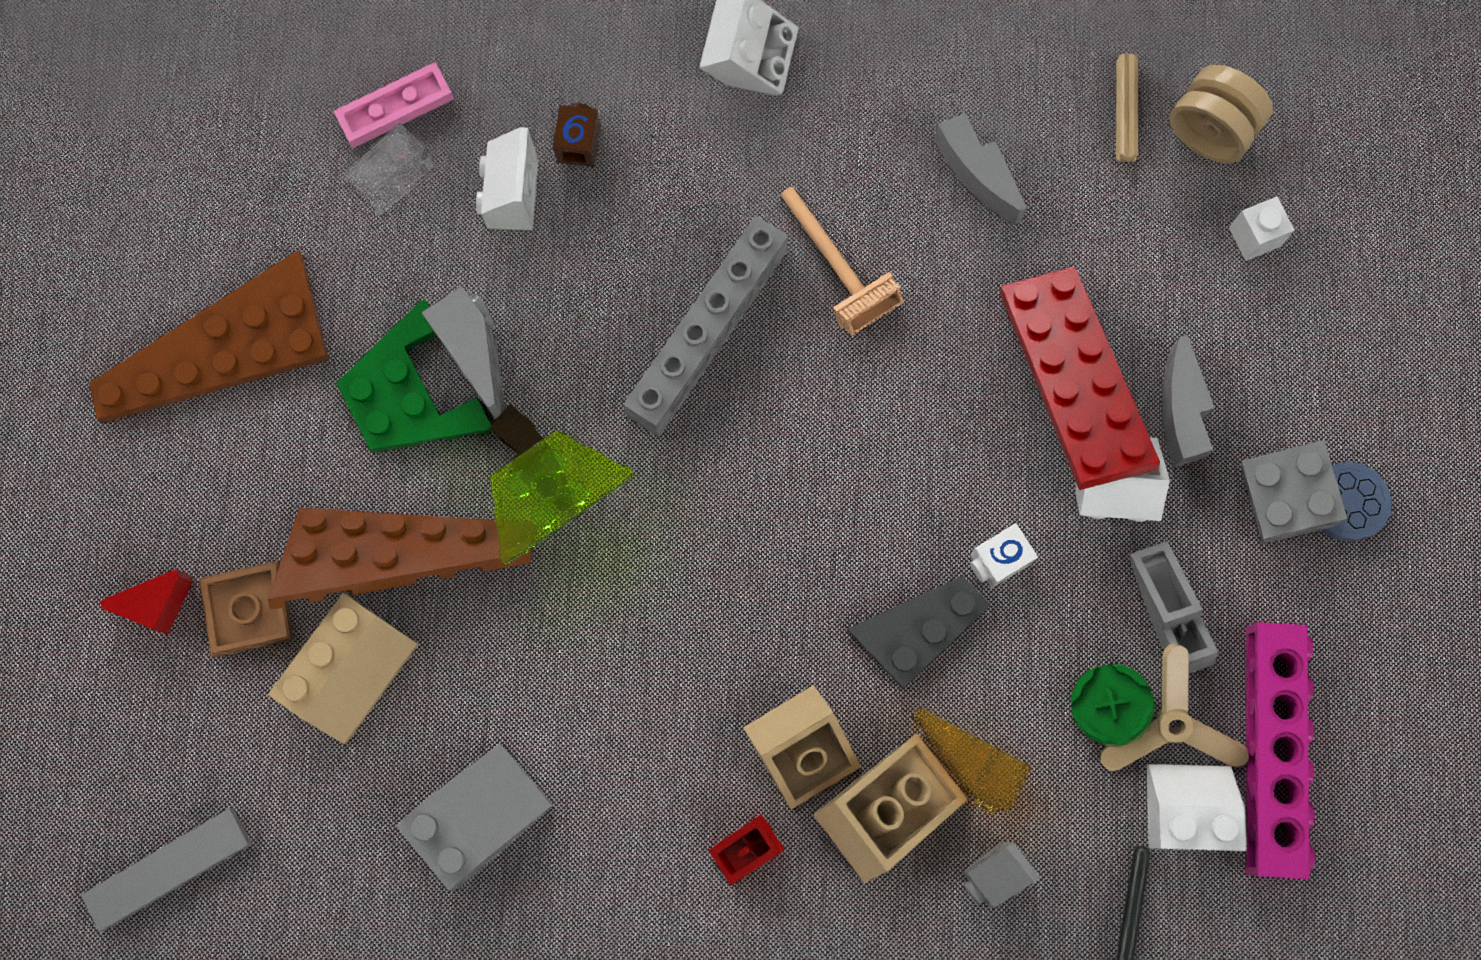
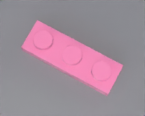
(393, 104)

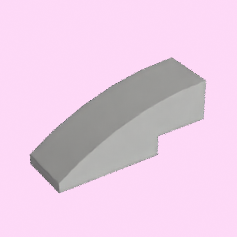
(980, 168)
(1185, 405)
(1173, 604)

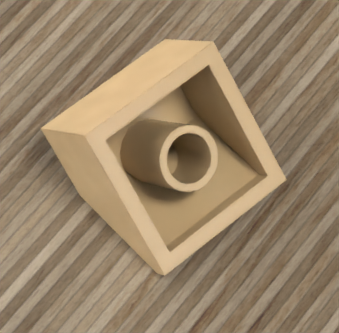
(802, 746)

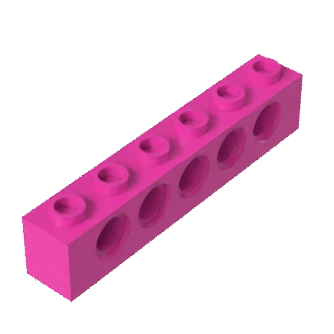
(1263, 768)

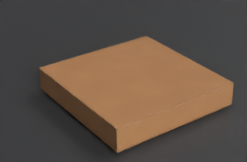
(239, 610)

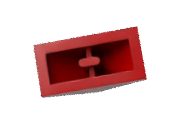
(152, 602)
(746, 849)

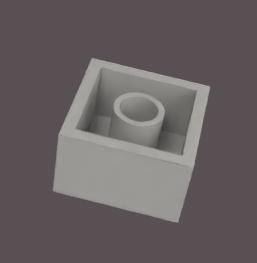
(1293, 492)

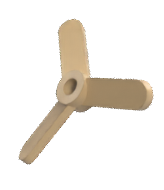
(1175, 706)

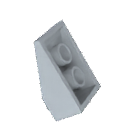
(466, 334)
(474, 817)

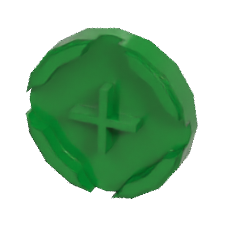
(1112, 705)

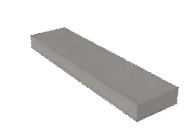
(166, 869)

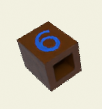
(576, 135)

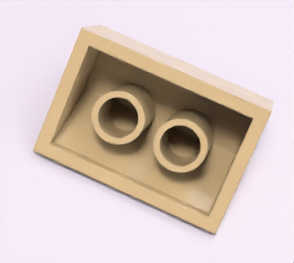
(343, 669)

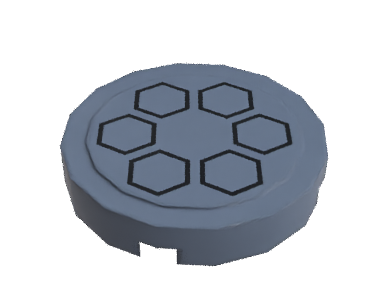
(1364, 500)

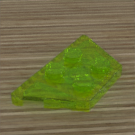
(549, 490)

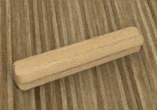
(1127, 107)

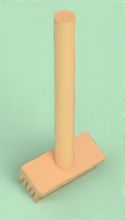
(866, 302)

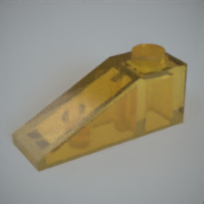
(978, 766)

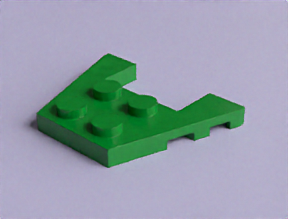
(392, 399)

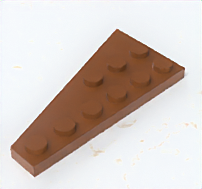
(241, 338)
(379, 551)

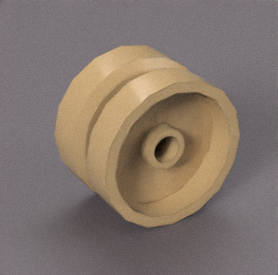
(1221, 113)

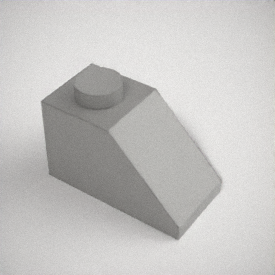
(999, 875)

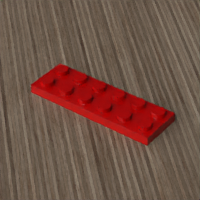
(1079, 379)

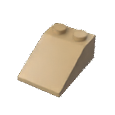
(890, 808)

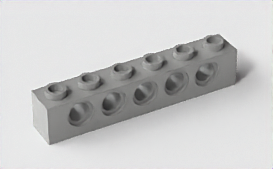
(706, 326)

